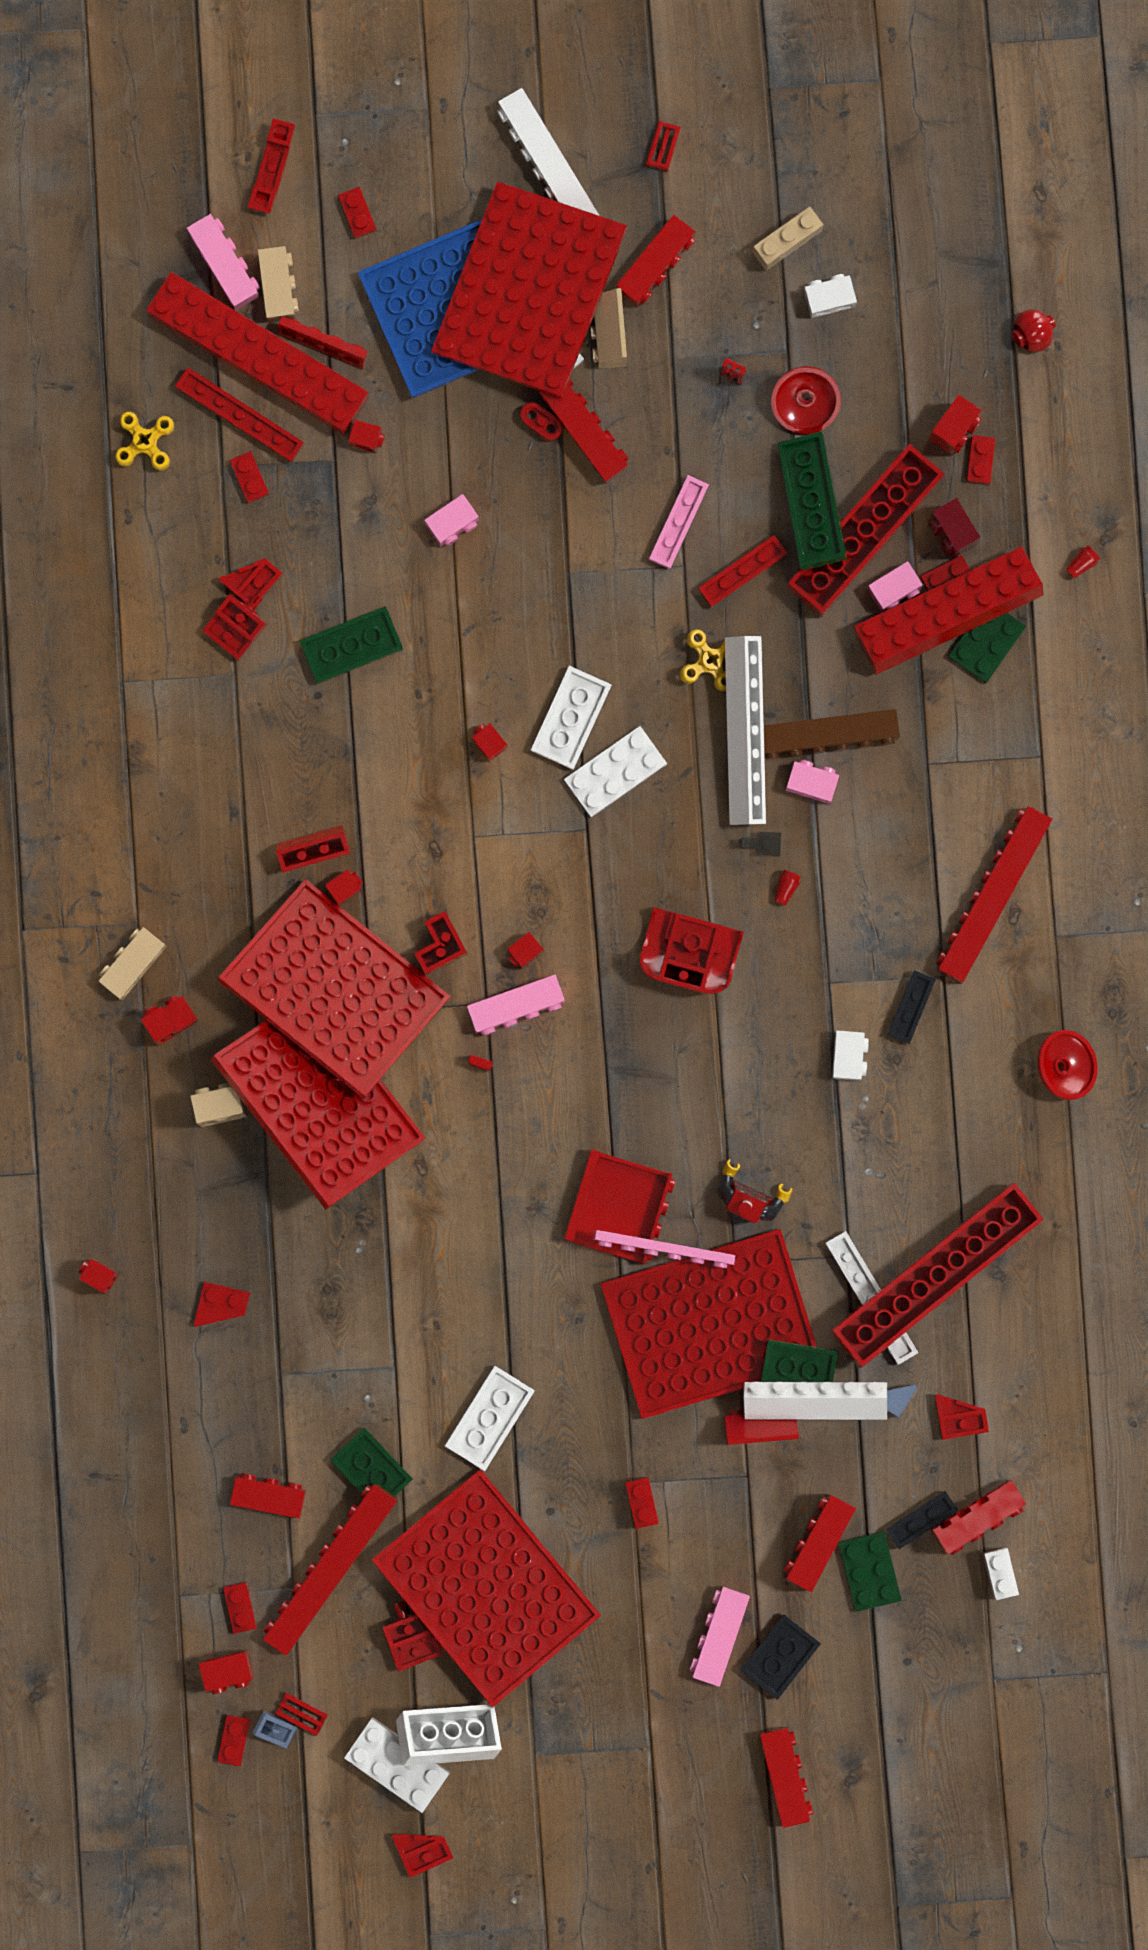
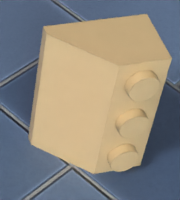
(609, 331)

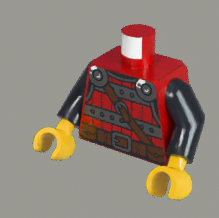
(747, 1201)

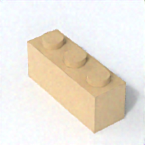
(788, 238)
(277, 283)
(131, 963)

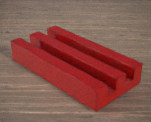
(658, 165)
(732, 372)
(283, 1704)

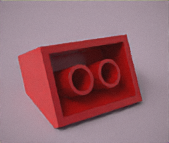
(744, 1431)

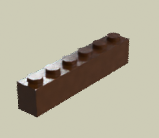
(831, 732)

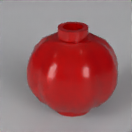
(1033, 330)

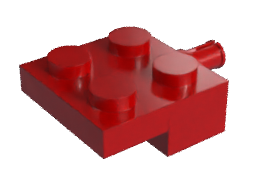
(236, 625)
(409, 1640)

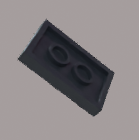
(780, 1656)

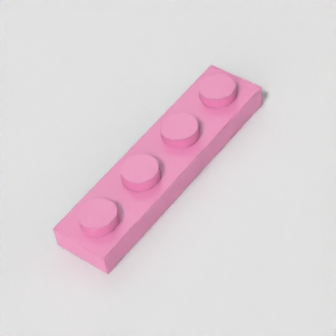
(679, 522)

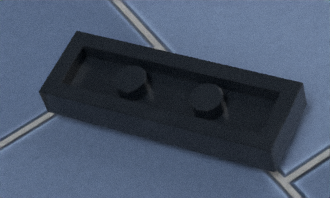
(911, 1007)
(921, 1520)

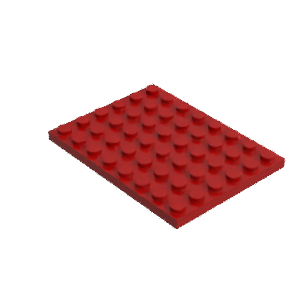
(529, 289)
(334, 988)
(314, 1117)
(705, 1327)
(486, 1588)

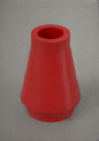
(1083, 561)
(787, 885)

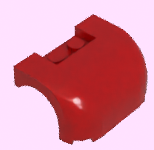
(690, 952)

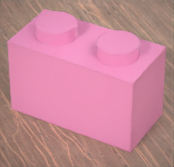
(452, 521)
(895, 587)
(812, 782)

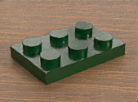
(986, 646)
(797, 1363)
(368, 1462)
(870, 1571)

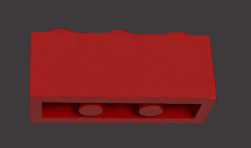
(312, 848)
(268, 1496)

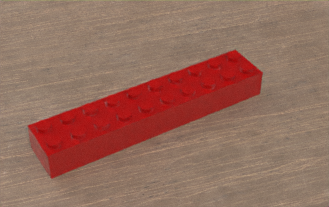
(258, 353)
(936, 1275)

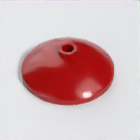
(810, 413)
(1076, 1065)

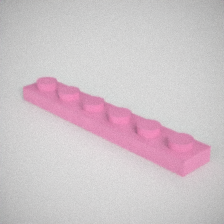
(673, 1251)

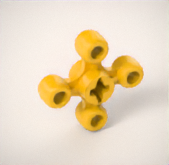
(151, 434)
(701, 665)

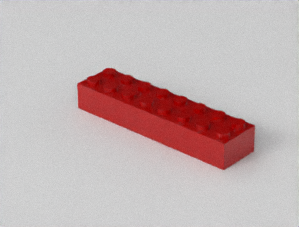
(869, 528)
(949, 610)

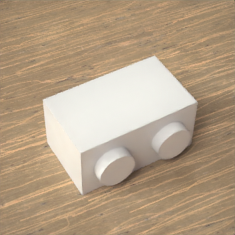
(830, 296)
(848, 1055)
(1000, 1573)

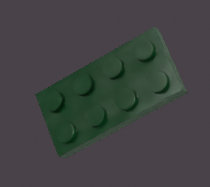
(351, 645)

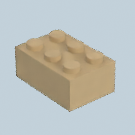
(217, 1105)

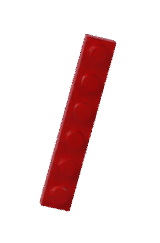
(239, 414)

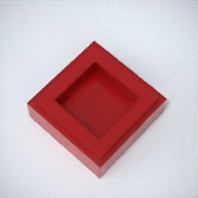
(480, 1063)

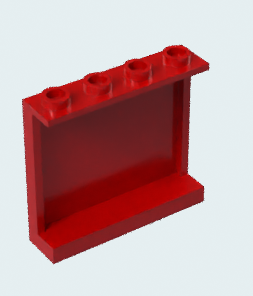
(619, 1200)

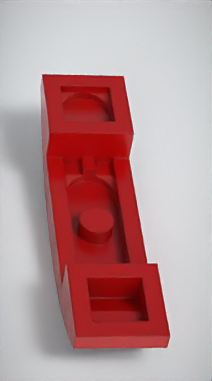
(272, 166)

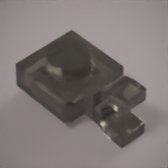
(766, 844)

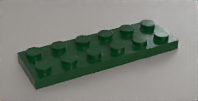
(812, 501)

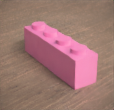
(223, 262)
(516, 1004)
(720, 1636)

